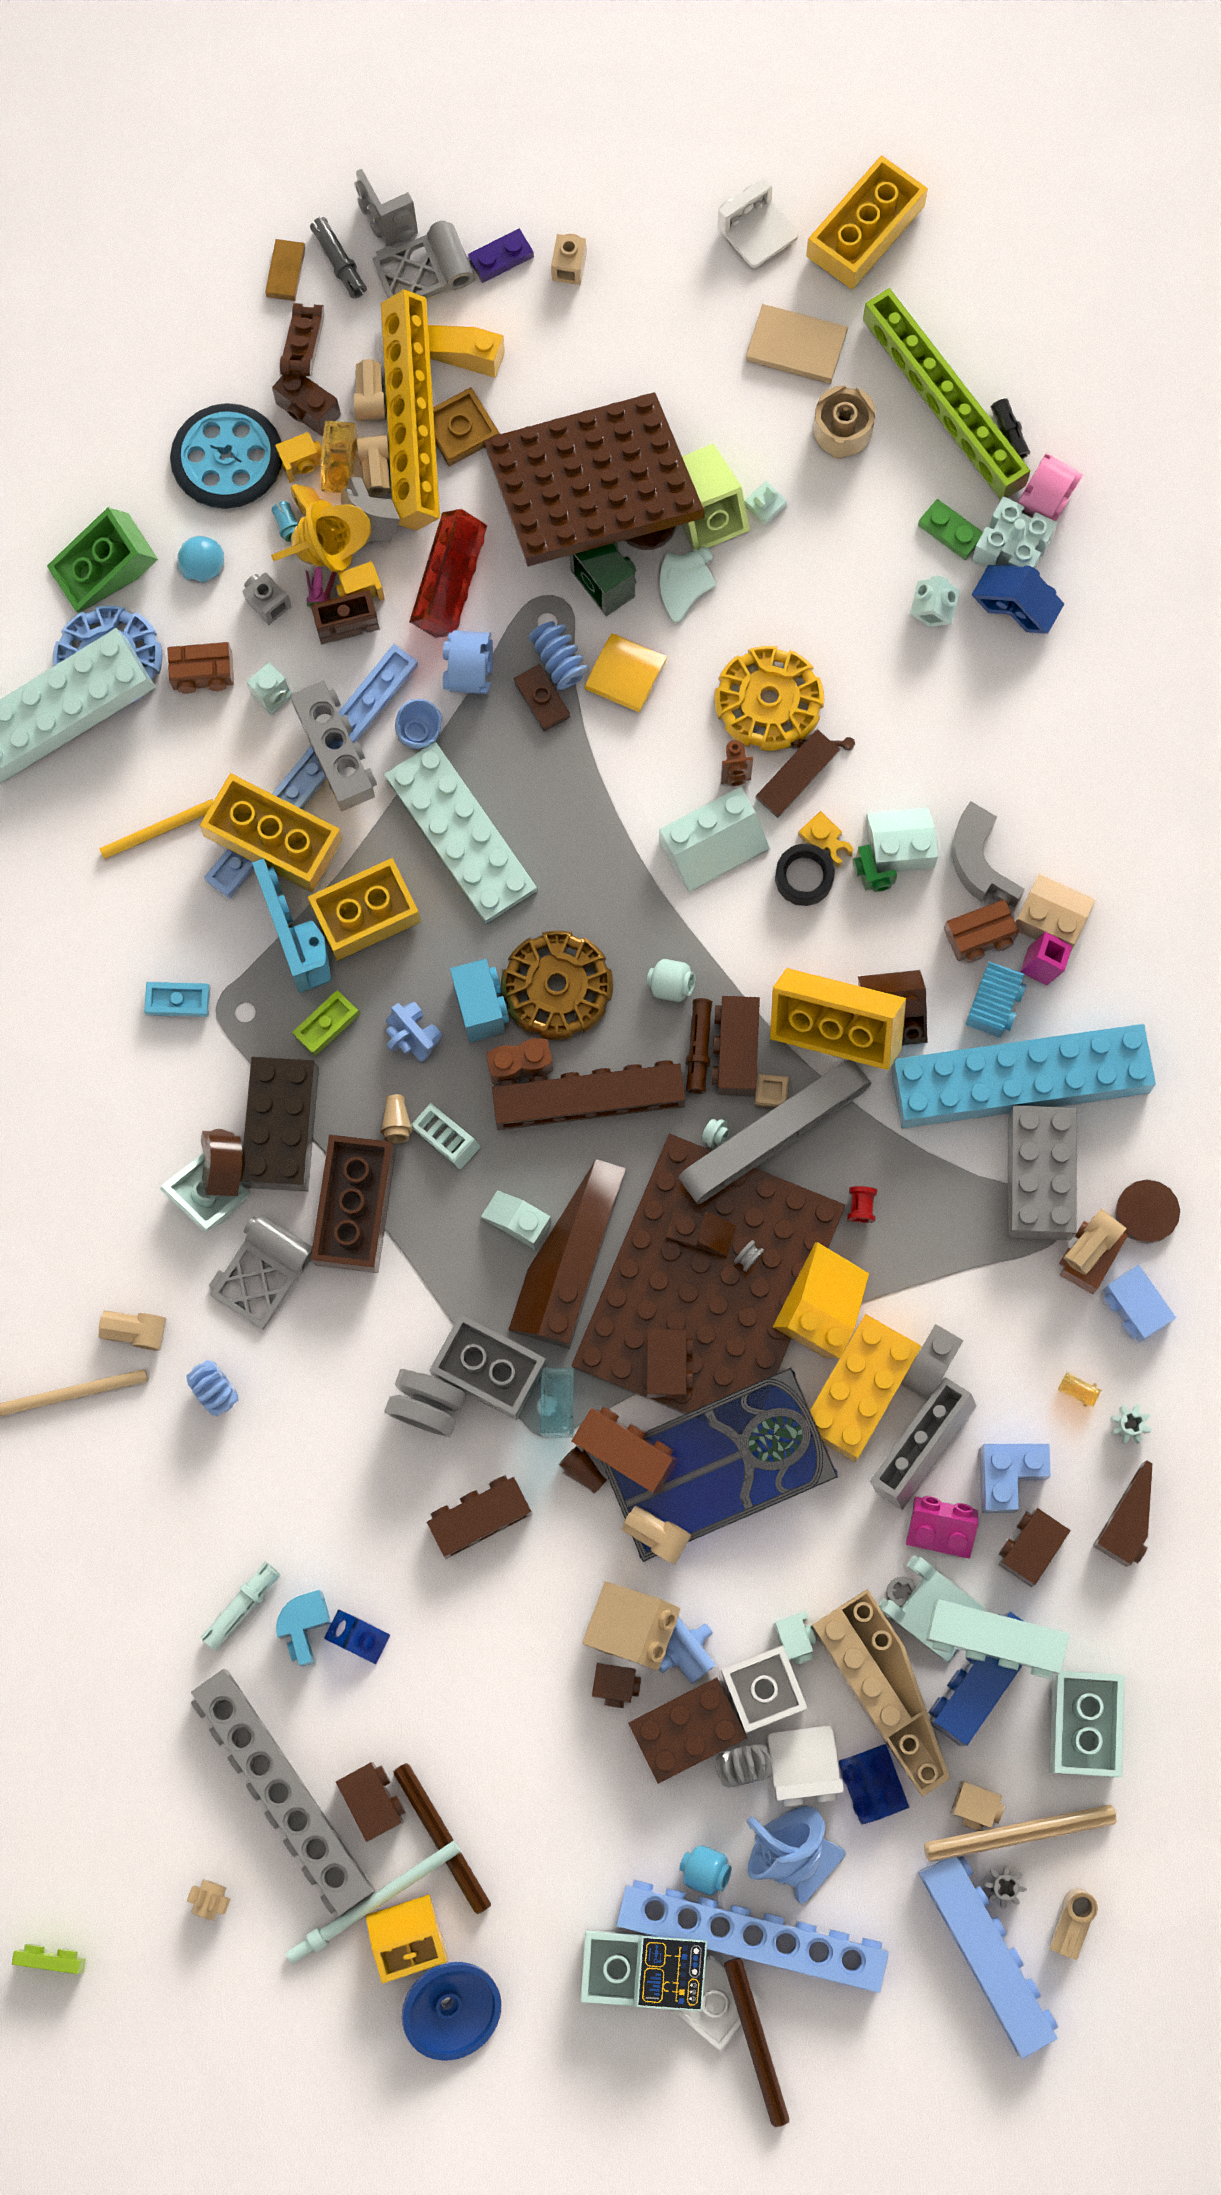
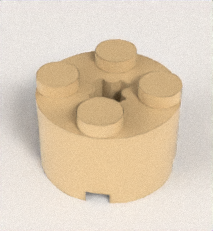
(844, 421)

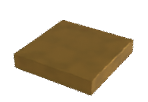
(461, 426)

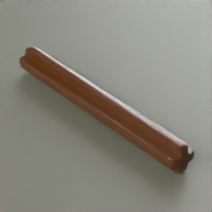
(441, 1837)
(756, 2042)

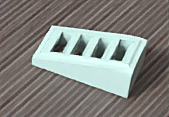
(459, 1150)

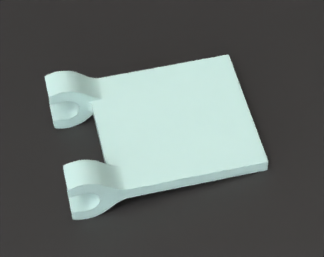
(917, 1610)

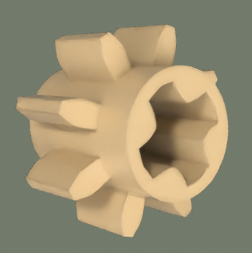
(208, 1900)

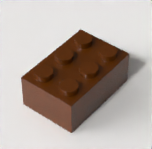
(687, 1730)

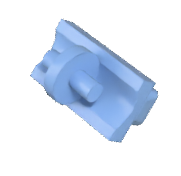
(408, 1034)

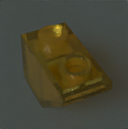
(338, 455)

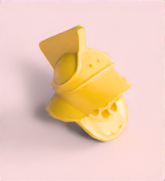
(328, 535)

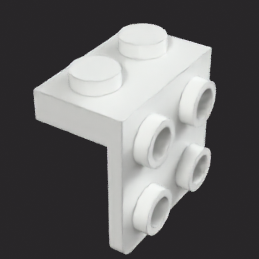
(755, 224)
(804, 1765)

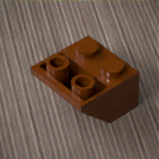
(909, 986)

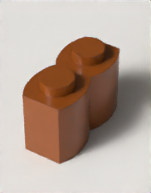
(526, 1060)

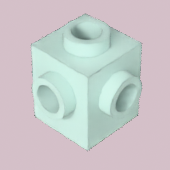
(935, 601)

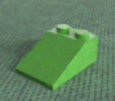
(102, 559)

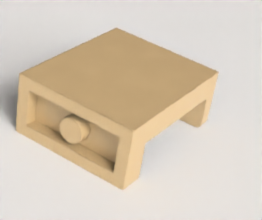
(631, 1625)

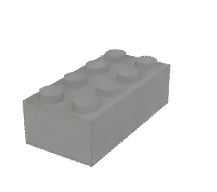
(1042, 1173)

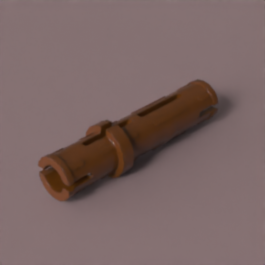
(699, 1041)

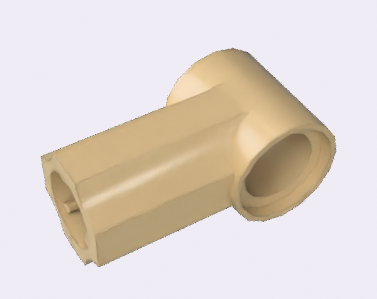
(369, 398)
(374, 459)
(1098, 1237)
(141, 1331)
(663, 1537)
(1073, 1927)

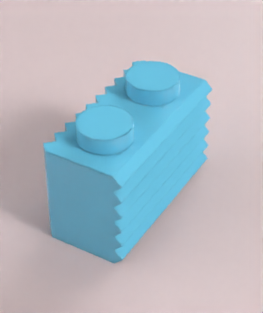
(995, 999)

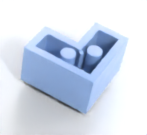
(1002, 1468)

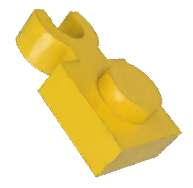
(825, 834)

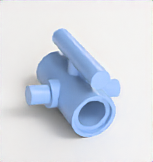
(687, 1651)

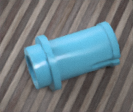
(285, 520)

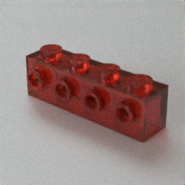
(448, 573)

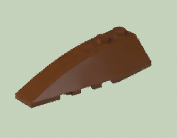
(567, 1260)

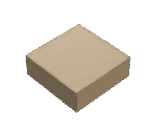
(771, 1090)

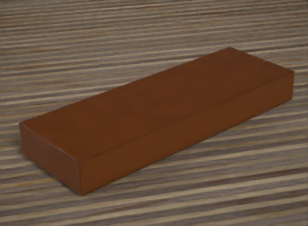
(797, 773)

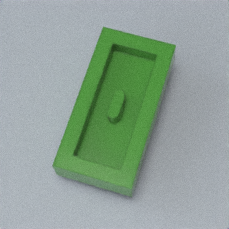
(950, 529)

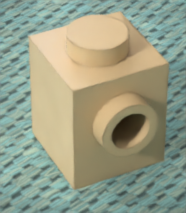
(568, 258)
(977, 1806)

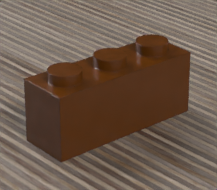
(736, 1045)
(478, 1516)

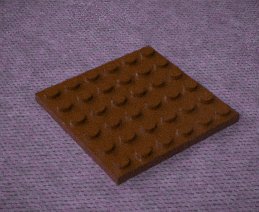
(593, 479)

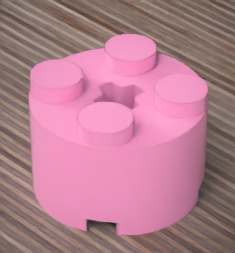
(1049, 488)

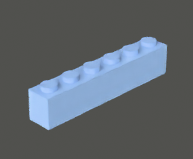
(988, 1955)

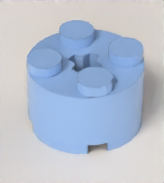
(468, 661)

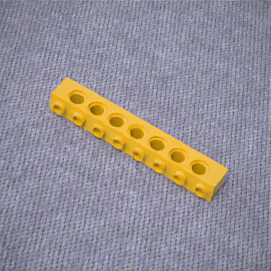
(410, 409)

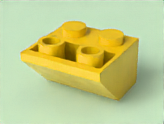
(406, 1938)

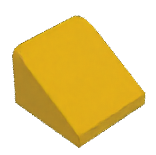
(303, 496)

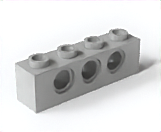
(347, 790)

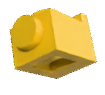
(299, 455)
(360, 579)

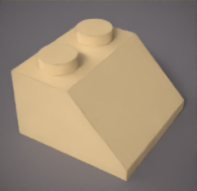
(1054, 910)

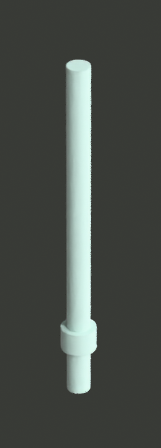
(319, 1937)

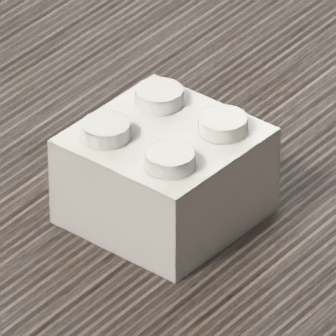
(763, 1689)

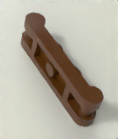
(302, 340)

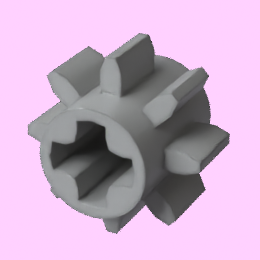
(995, 1886)

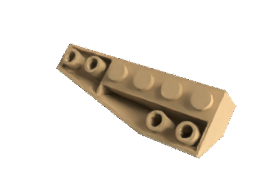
(885, 1686)

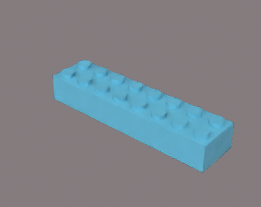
(1022, 1073)

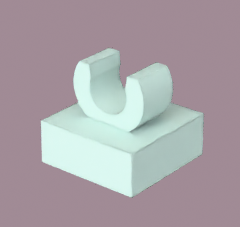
(765, 503)

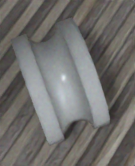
(749, 1255)
(901, 1581)

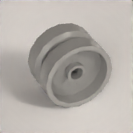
(427, 1397)

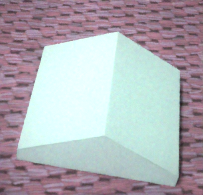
(190, 1196)

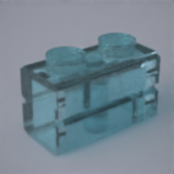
(557, 1402)

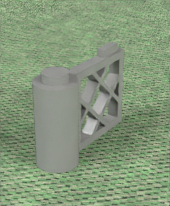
(444, 253)
(275, 1247)

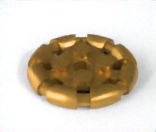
(557, 1003)

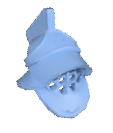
(794, 1851)

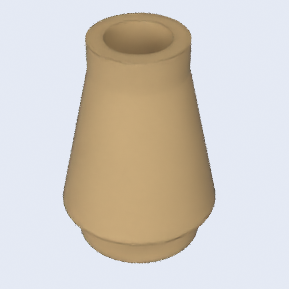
(396, 1122)

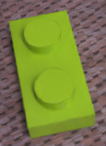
(326, 1023)
(35, 1957)

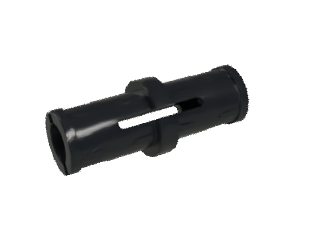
(1010, 426)

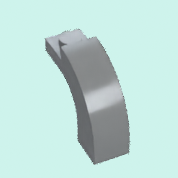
(970, 860)

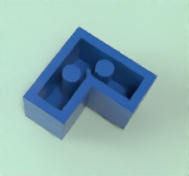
(1020, 594)

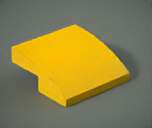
(625, 672)

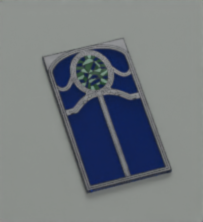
(732, 1459)

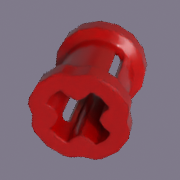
(862, 1204)

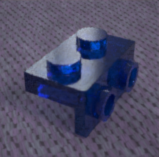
(873, 1784)

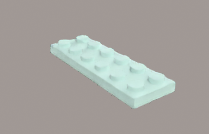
(460, 832)

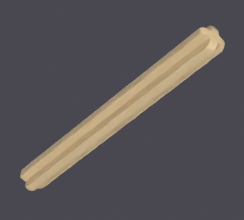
(1020, 1833)

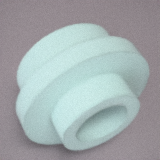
(715, 1133)

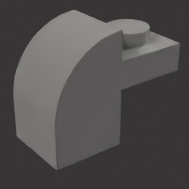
(380, 511)
(931, 1362)

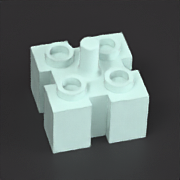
(1014, 537)

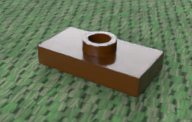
(541, 697)

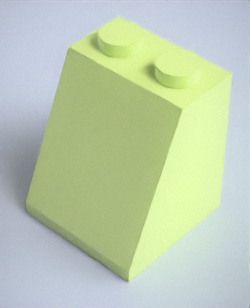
(720, 497)

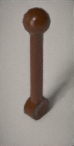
(848, 743)

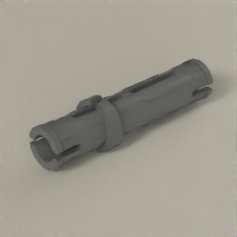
(343, 266)

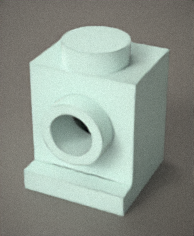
(269, 688)
(796, 1637)

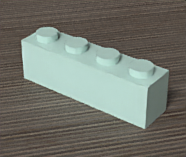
(997, 1637)

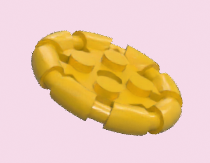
(769, 715)

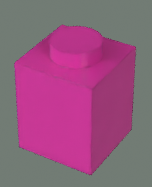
(1046, 958)

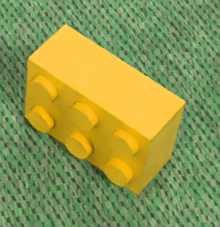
(364, 909)

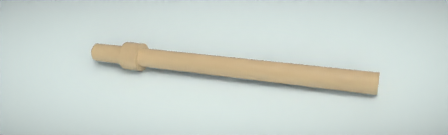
(73, 1392)

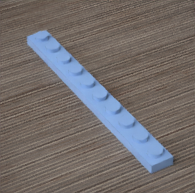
(307, 774)

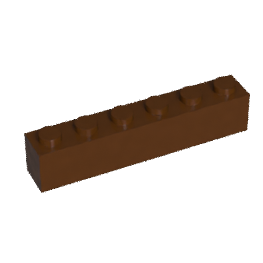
(588, 1096)

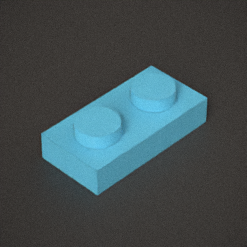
(177, 999)

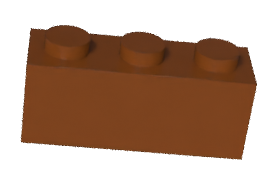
(625, 1449)

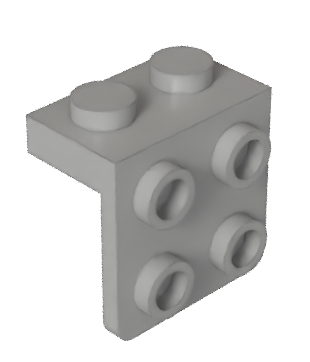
(391, 220)

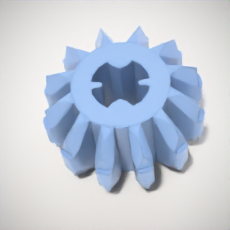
(212, 1388)

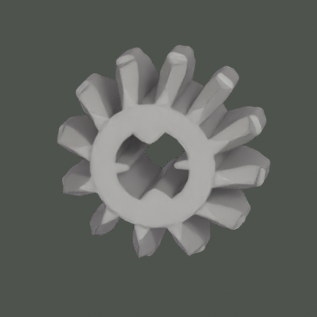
(744, 1765)

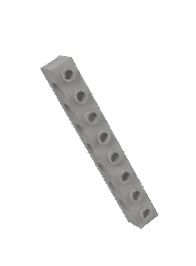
(224, 1688)

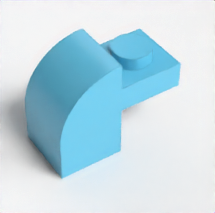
(298, 1617)

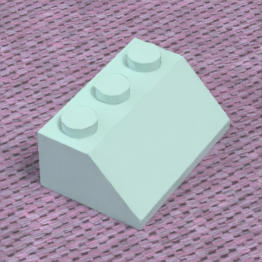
(714, 839)

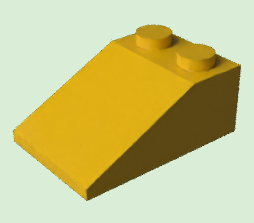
(823, 1303)

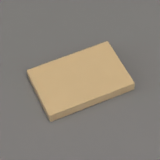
(796, 343)

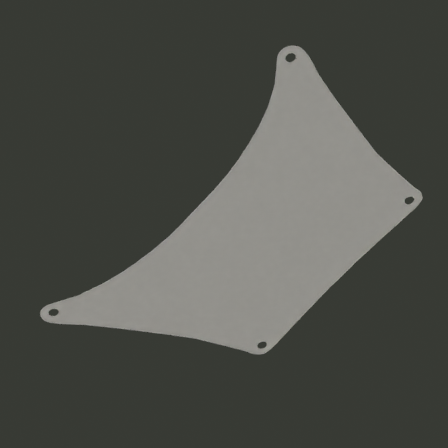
(590, 882)

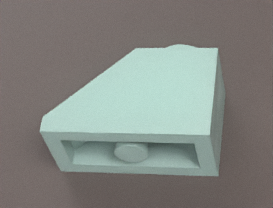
(517, 1218)

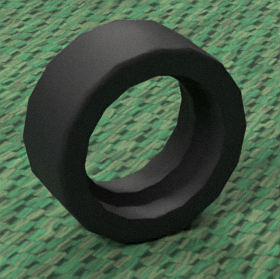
(811, 852)

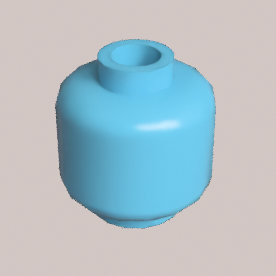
(705, 1870)

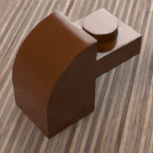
(222, 1162)

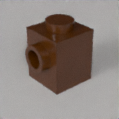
(615, 1684)

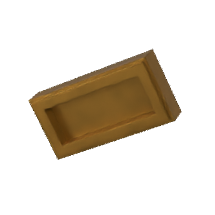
(285, 269)

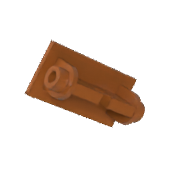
(737, 767)

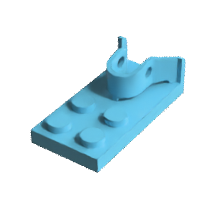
(303, 943)

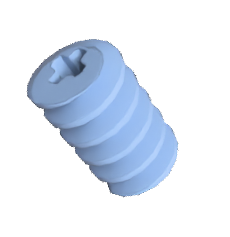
(558, 655)

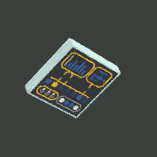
(670, 1973)

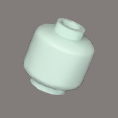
(671, 980)

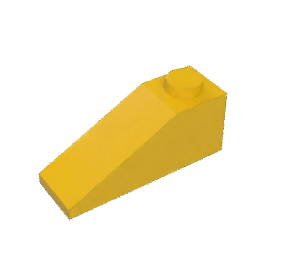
(467, 348)

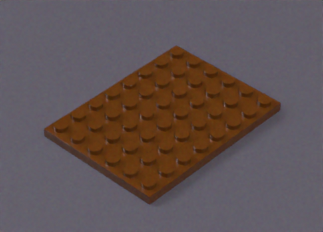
(706, 1293)

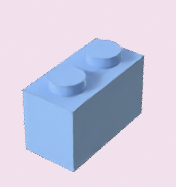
(1138, 1304)

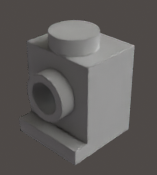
(270, 605)

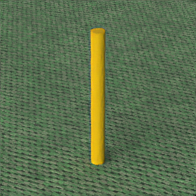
(155, 829)

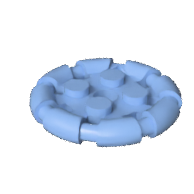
(110, 617)

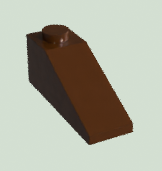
(1129, 1523)

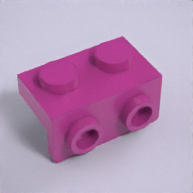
(942, 1526)

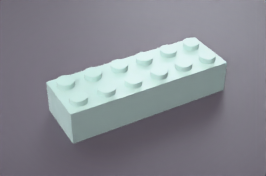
(69, 700)

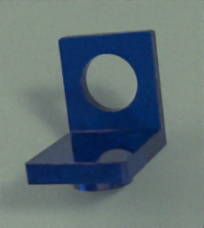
(358, 1637)

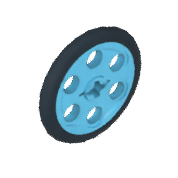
(225, 492)

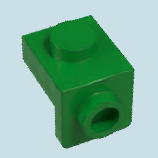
(865, 866)

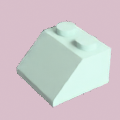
(902, 840)

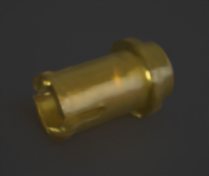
(1080, 1389)

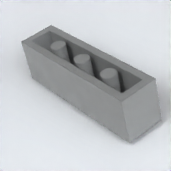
(923, 1443)

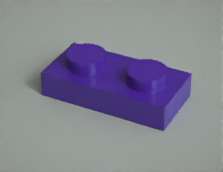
(500, 255)

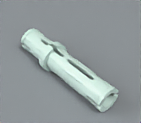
(243, 1602)

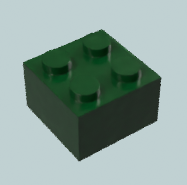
(605, 576)

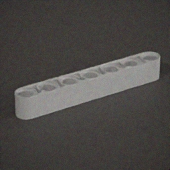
(774, 1131)

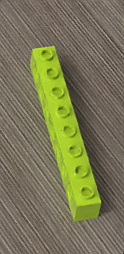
(945, 394)

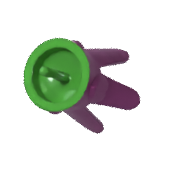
(315, 590)

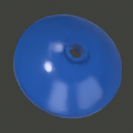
(459, 2025)

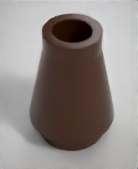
(582, 1469)

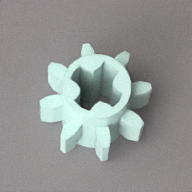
(1130, 1433)

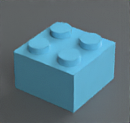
(477, 998)

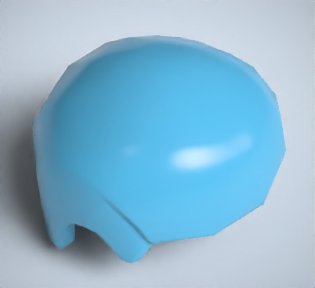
(200, 559)

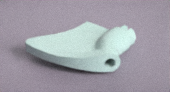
(684, 580)

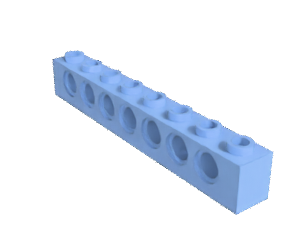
(866, 1975)

